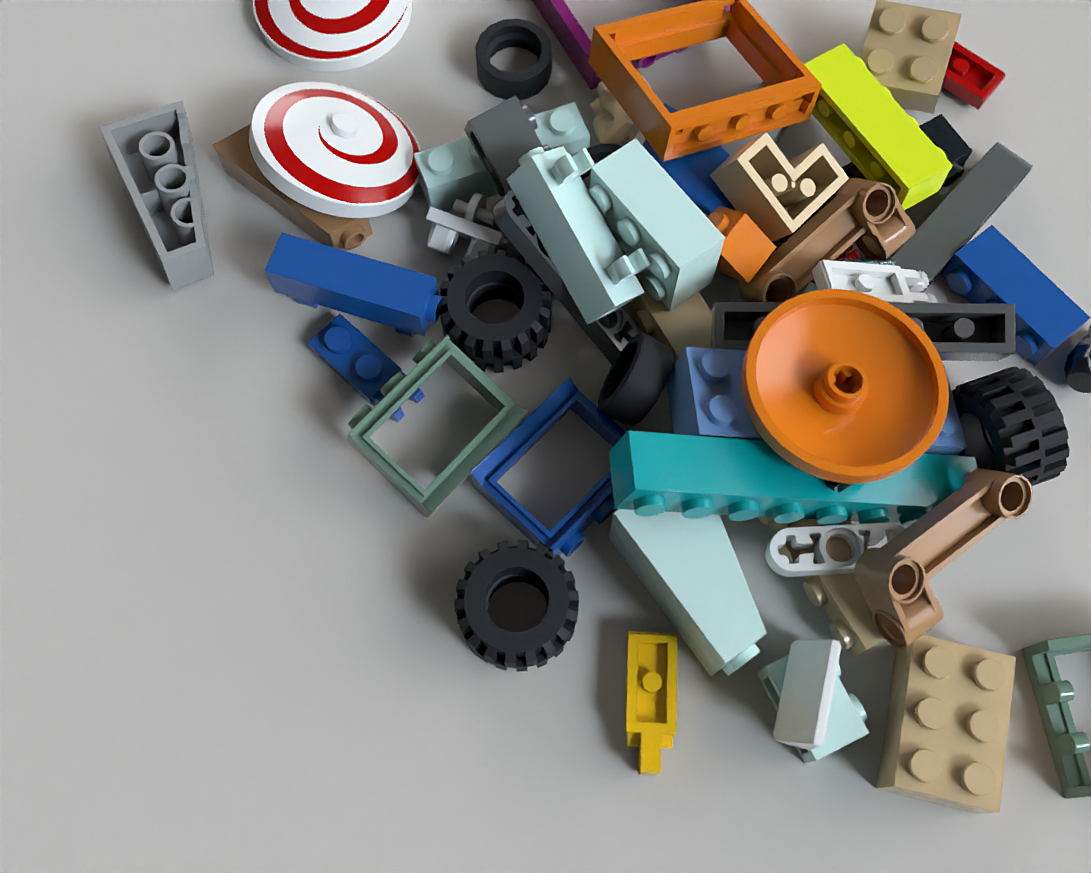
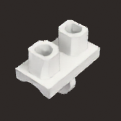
(448, 227)

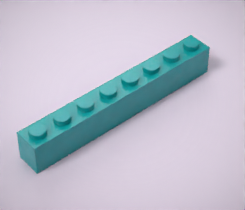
(751, 480)

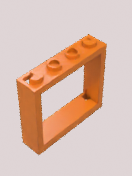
(784, 102)

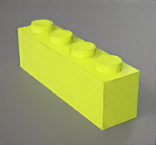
(875, 128)

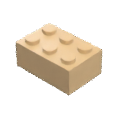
(948, 725)

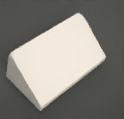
(807, 693)

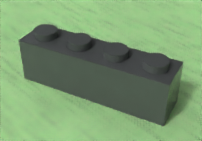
(502, 139)

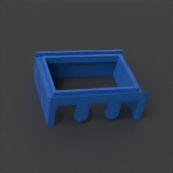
(595, 505)

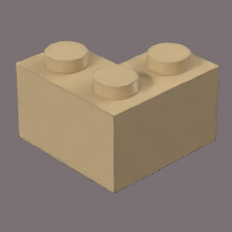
(778, 191)

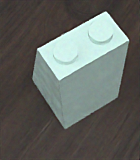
(695, 583)

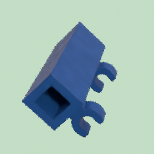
(353, 284)

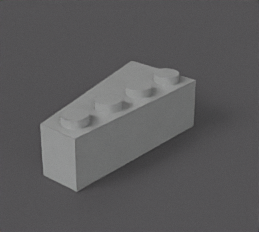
(162, 181)

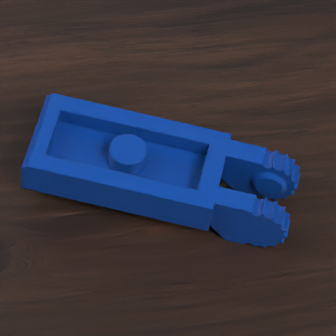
(358, 361)

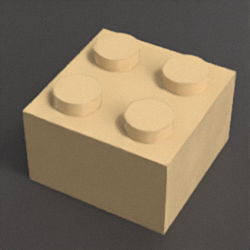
(910, 51)

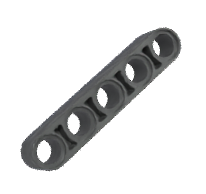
(963, 212)

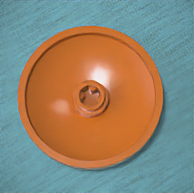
(844, 386)

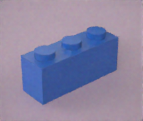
(998, 273)

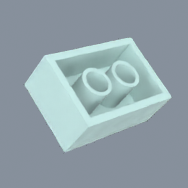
(655, 214)

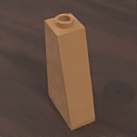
(325, 228)

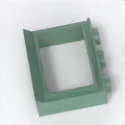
(399, 389)
(1052, 701)

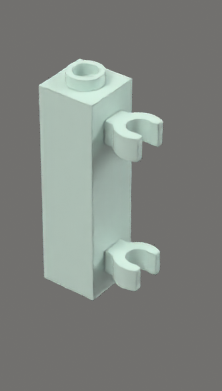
(575, 231)

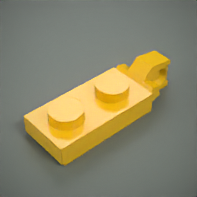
(651, 696)

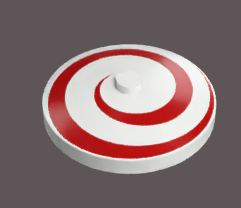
(332, 32)
(334, 149)

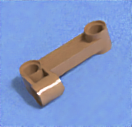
(859, 213)
(898, 573)

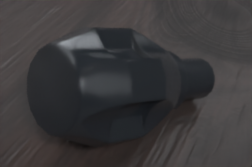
(1078, 365)

